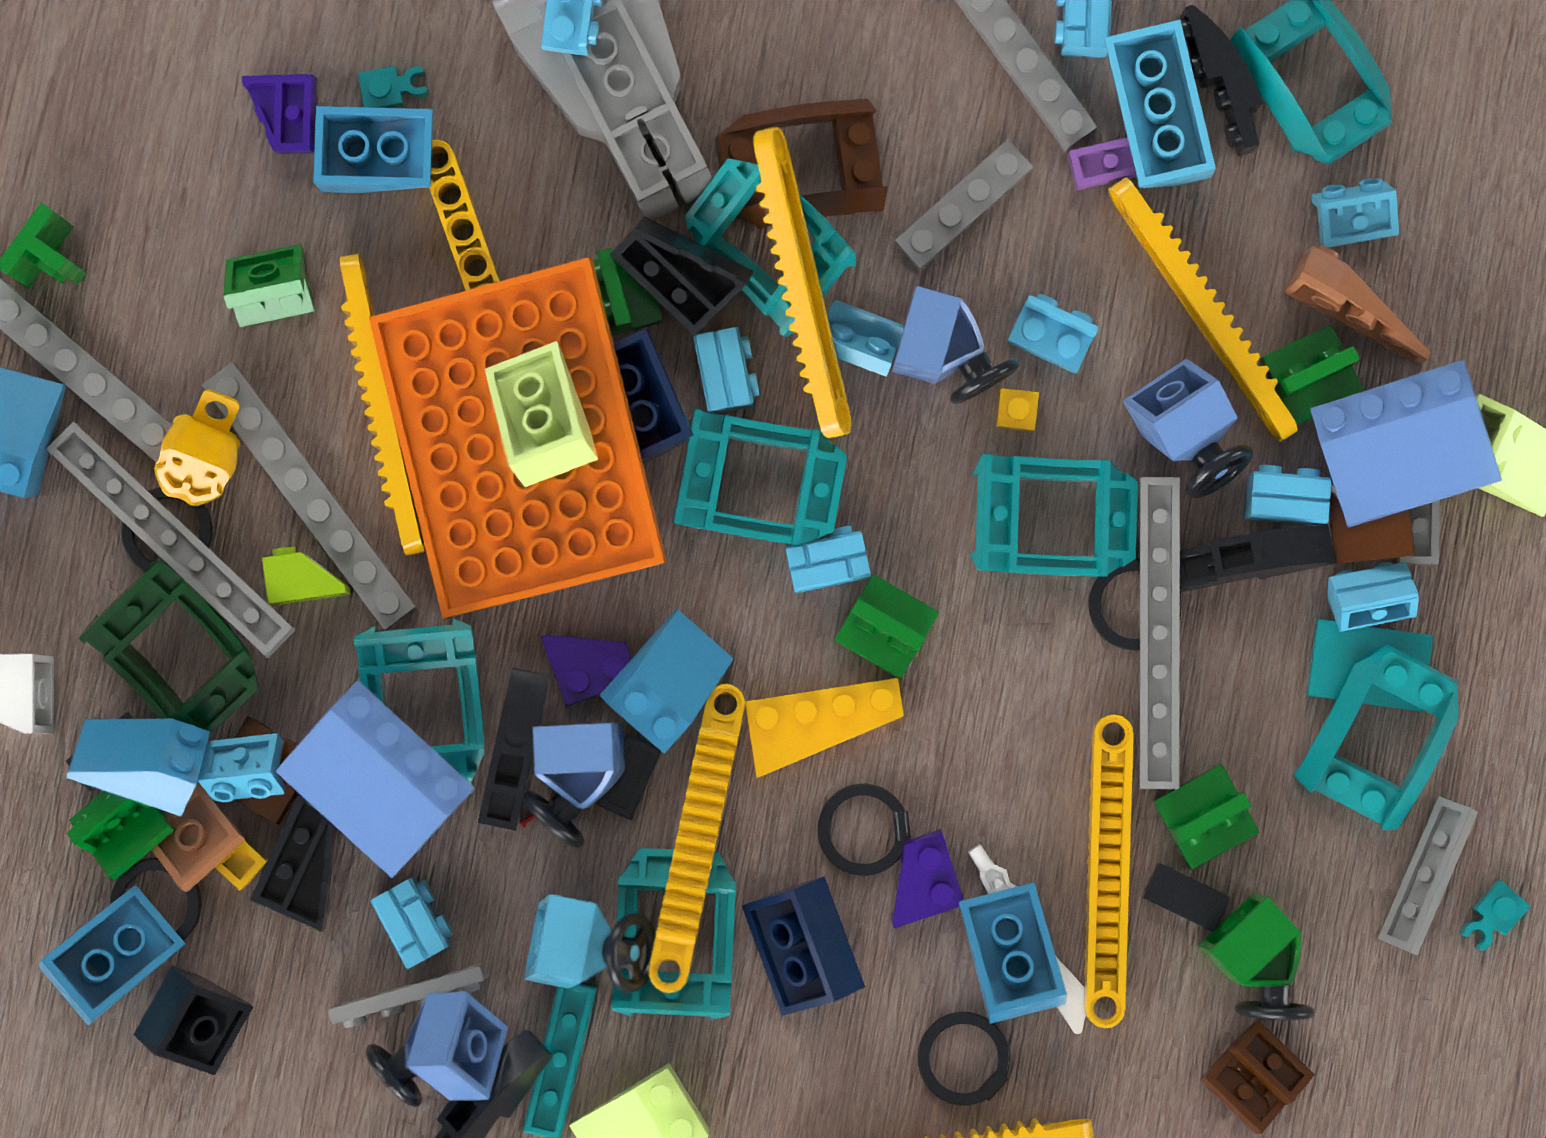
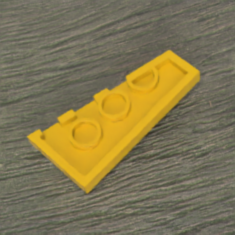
(809, 722)

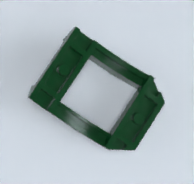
(139, 607)

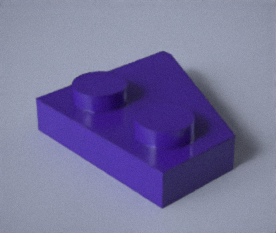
(286, 109)
(584, 665)
(925, 880)

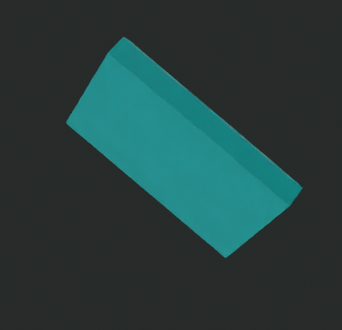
(1336, 651)

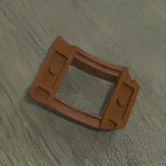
(855, 152)

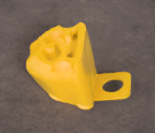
(199, 453)

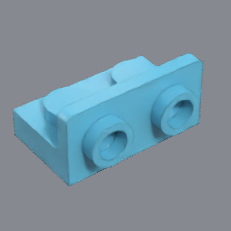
(570, 26)
(1356, 212)
(1053, 332)
(864, 337)
(242, 767)

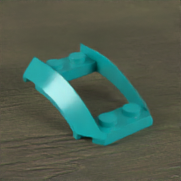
(1283, 31)
(721, 204)
(704, 467)
(999, 515)
(423, 650)
(1351, 783)
(702, 992)

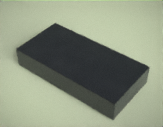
(628, 790)
(1185, 897)

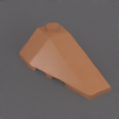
(1342, 295)

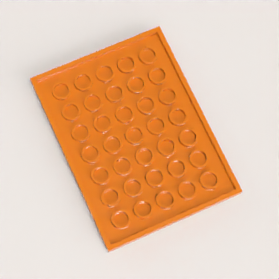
(478, 522)

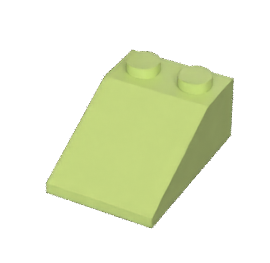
(540, 415)
(648, 1109)

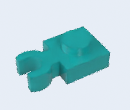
(385, 87)
(1498, 910)

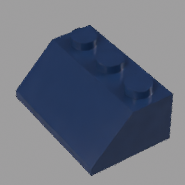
(651, 397)
(803, 946)

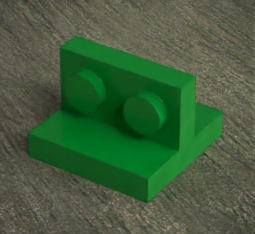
(37, 248)
(268, 285)
(624, 298)
(1313, 372)
(886, 626)
(1206, 816)
(118, 831)

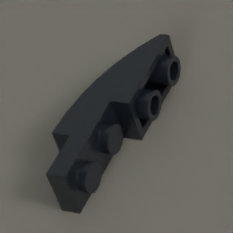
(1220, 64)
(1256, 555)
(513, 749)
(517, 1070)

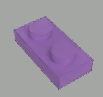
(1101, 164)

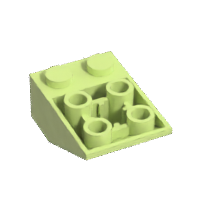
(1520, 456)

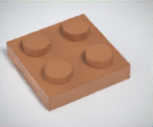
(200, 840)

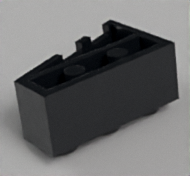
(680, 272)
(300, 868)

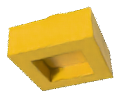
(1017, 410)
(242, 865)

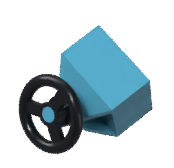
(576, 942)

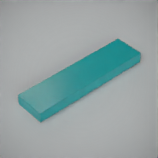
(565, 1041)

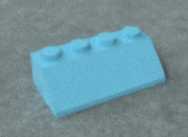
(1160, 106)

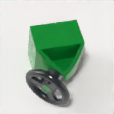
(1263, 950)

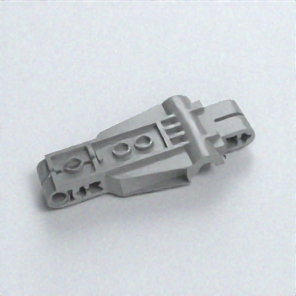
(619, 95)

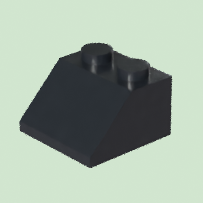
(192, 1021)

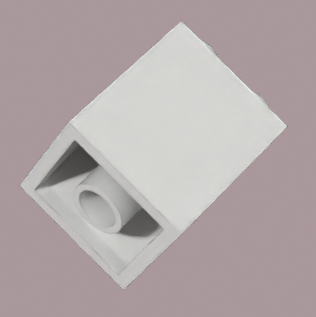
(27, 692)

